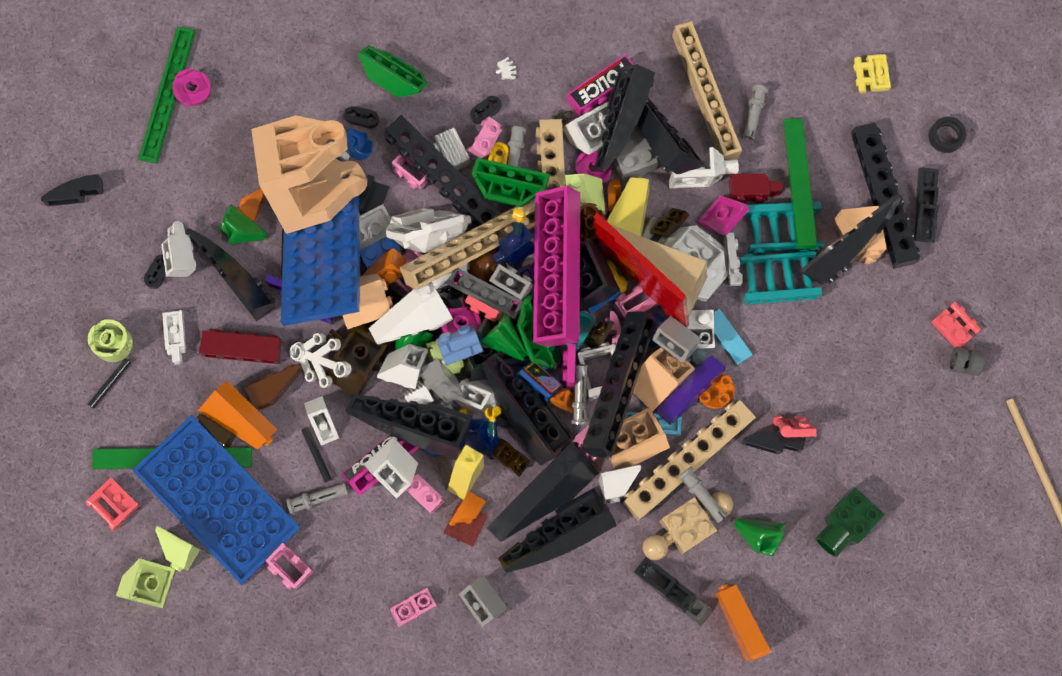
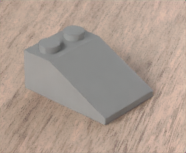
(635, 157)

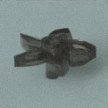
(562, 115)

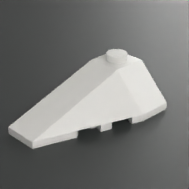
(587, 129)
(414, 313)

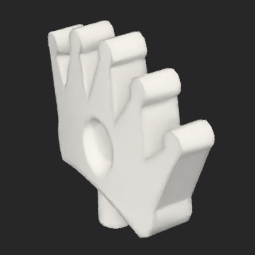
(505, 69)

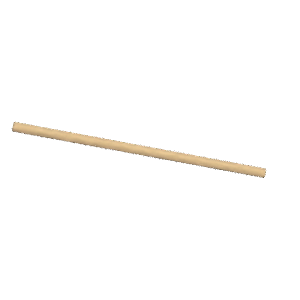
(1035, 458)

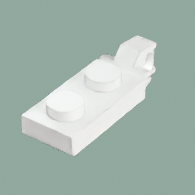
(733, 261)
(174, 335)

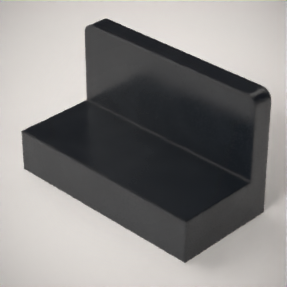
(372, 196)

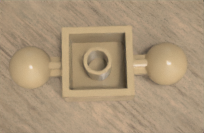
(685, 527)

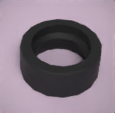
(940, 145)

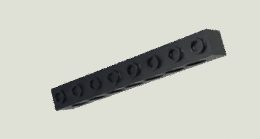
(402, 127)
(871, 133)
(619, 385)

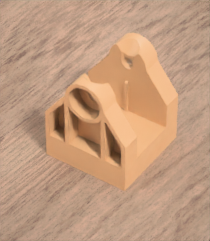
(300, 170)

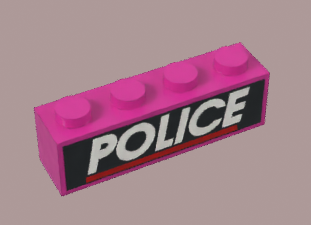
(596, 89)
(360, 477)

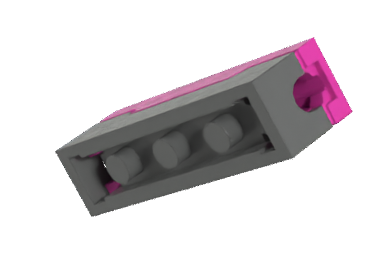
(485, 292)

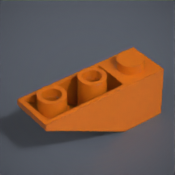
(388, 266)

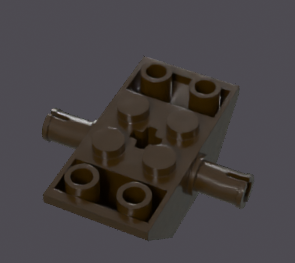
(363, 367)

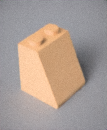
(848, 219)
(372, 301)
(660, 378)

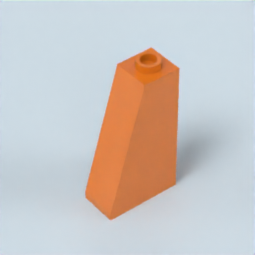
(238, 416)
(742, 623)

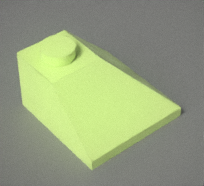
(589, 187)
(177, 550)
(146, 583)

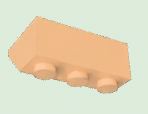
(638, 440)

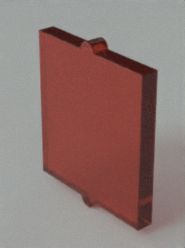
(466, 532)

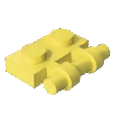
(877, 72)

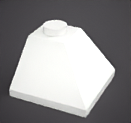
(617, 482)

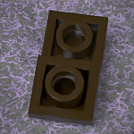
(672, 222)
(599, 333)
(510, 457)

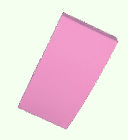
(616, 329)
(413, 607)

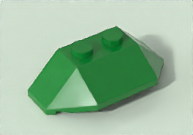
(391, 72)
(507, 182)
(542, 355)

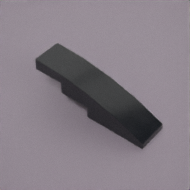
(926, 205)

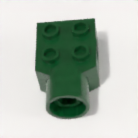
(848, 522)

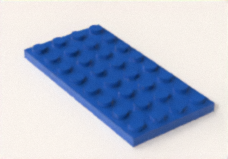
(322, 269)
(216, 499)

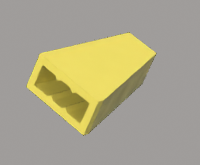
(631, 206)
(465, 472)

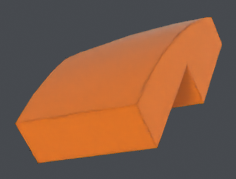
(614, 193)
(251, 204)
(563, 399)
(468, 509)

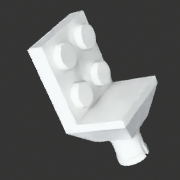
(706, 176)

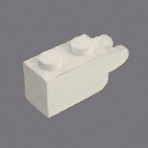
(178, 252)

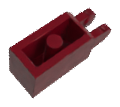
(753, 187)

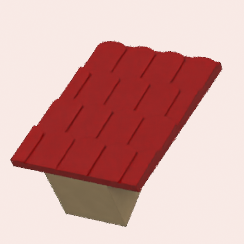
(662, 272)

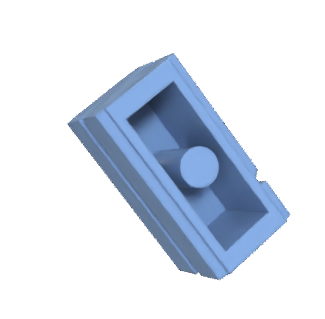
(459, 344)

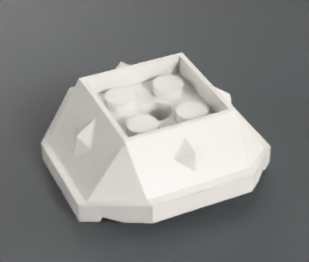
(426, 229)
(701, 245)

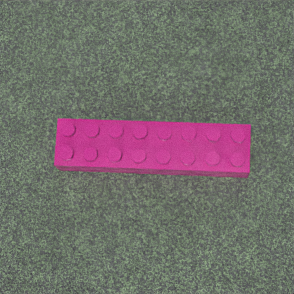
(557, 267)

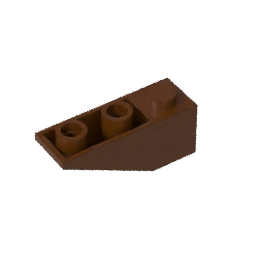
(269, 390)

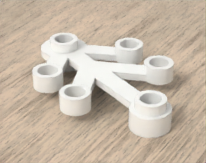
(300, 352)

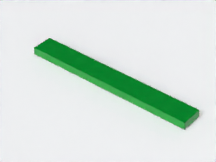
(165, 98)
(799, 184)
(130, 458)

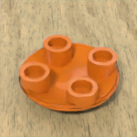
(719, 394)

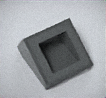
(483, 330)
(699, 611)

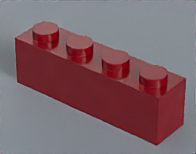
(240, 346)

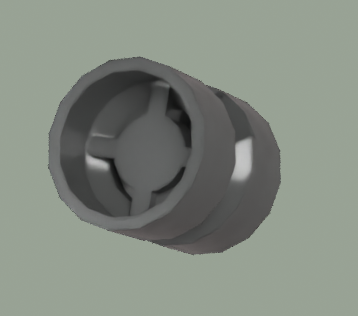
(971, 361)

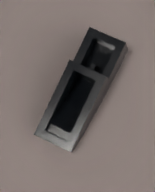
(74, 191)
(774, 442)
(665, 585)

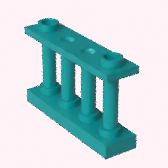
(773, 212)
(772, 295)

